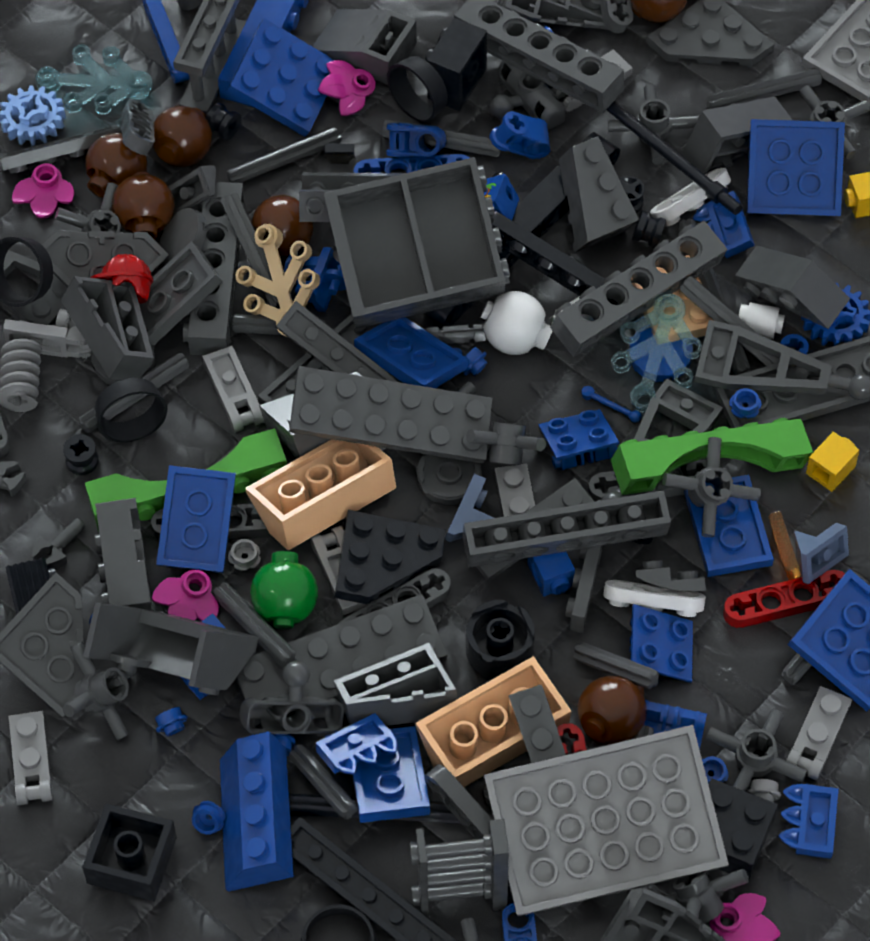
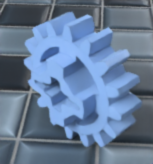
(32, 115)

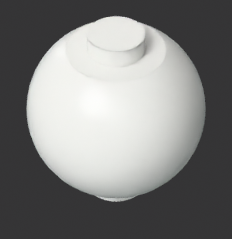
(515, 323)

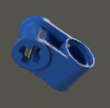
(522, 135)
(408, 140)

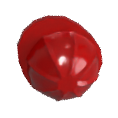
(129, 269)

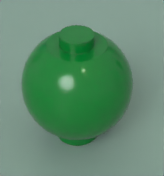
(284, 591)

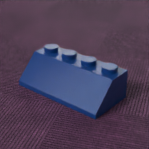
(256, 812)

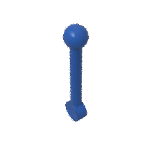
(588, 393)

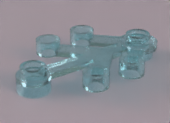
(130, 84)
(658, 347)

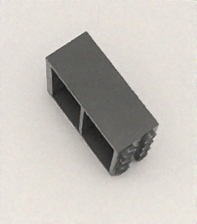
(417, 242)

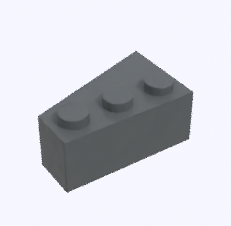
(397, 689)

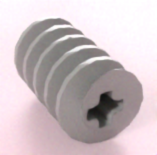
(20, 374)

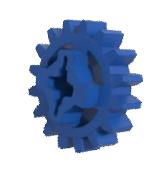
(849, 324)

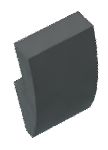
(660, 575)

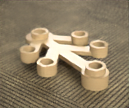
(281, 282)

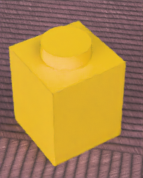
(858, 194)
(832, 461)

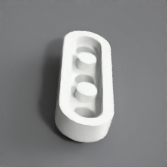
(688, 198)
(653, 597)

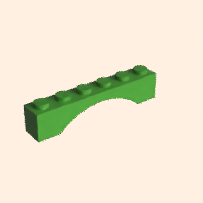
(772, 445)
(250, 460)

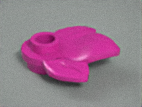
(344, 86)
(43, 194)
(184, 601)
(746, 919)

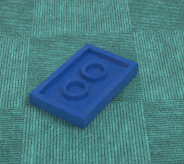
(411, 353)
(196, 519)
(739, 535)
(393, 784)

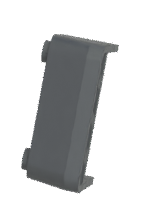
(169, 644)

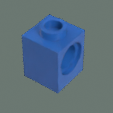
(552, 572)

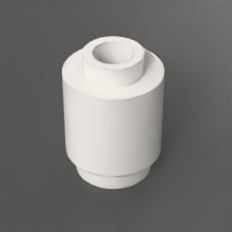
(762, 319)

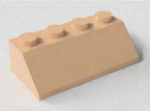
(321, 489)
(481, 727)

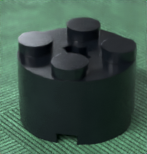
(499, 638)

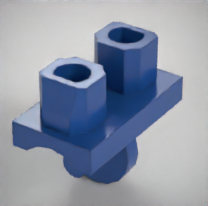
(330, 278)

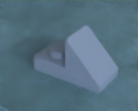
(466, 513)
(821, 552)

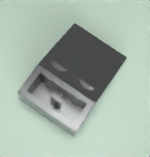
(368, 39)

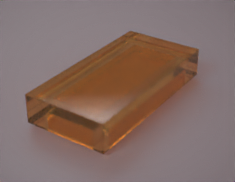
(784, 546)

